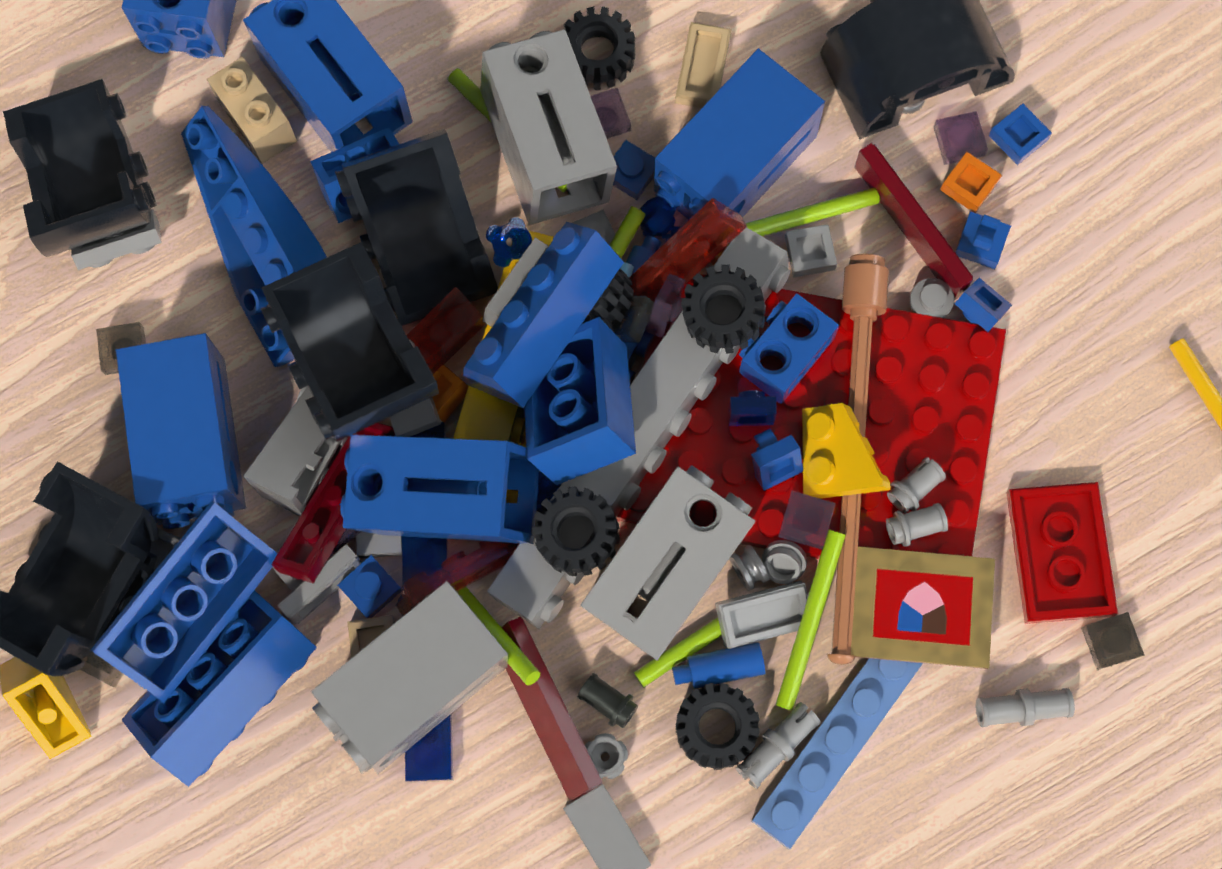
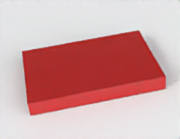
(1061, 553)

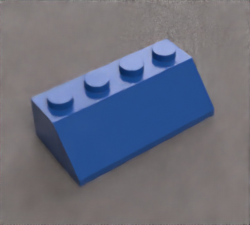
(543, 315)
(186, 602)
(220, 691)

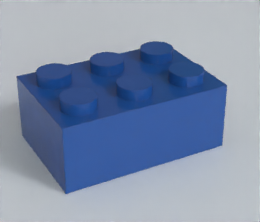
(582, 407)

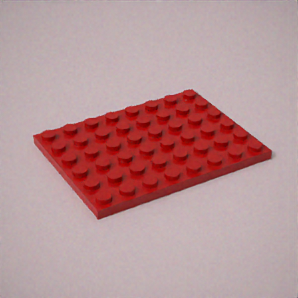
(926, 398)

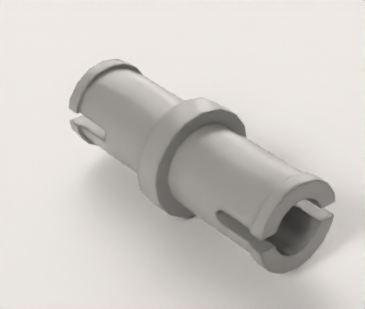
(1025, 707)
(778, 745)

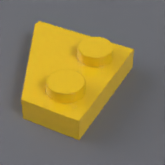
(837, 455)

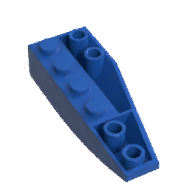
(252, 221)

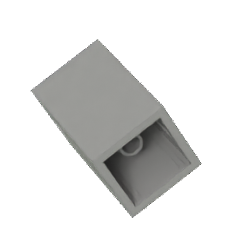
(547, 125)
(668, 562)
(409, 679)

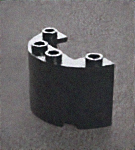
(908, 53)
(78, 168)
(417, 224)
(347, 344)
(78, 574)

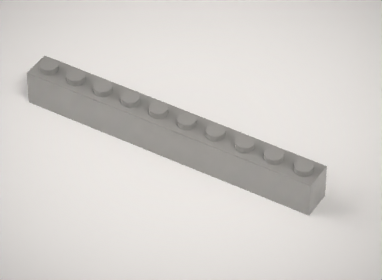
(660, 407)

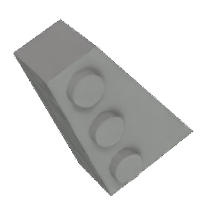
(293, 459)

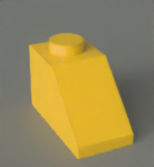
(43, 706)

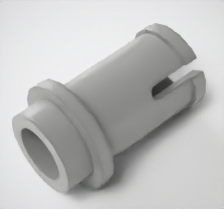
(919, 482)
(916, 524)

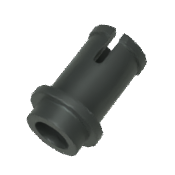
(608, 701)

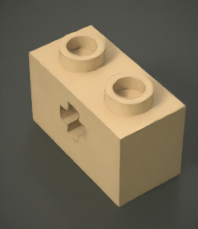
(252, 109)

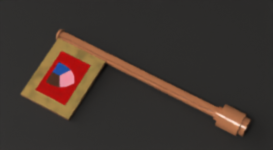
(899, 600)

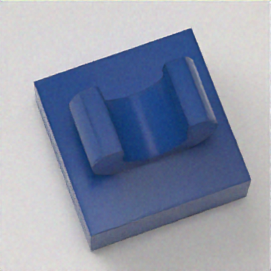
(982, 240)
(775, 459)

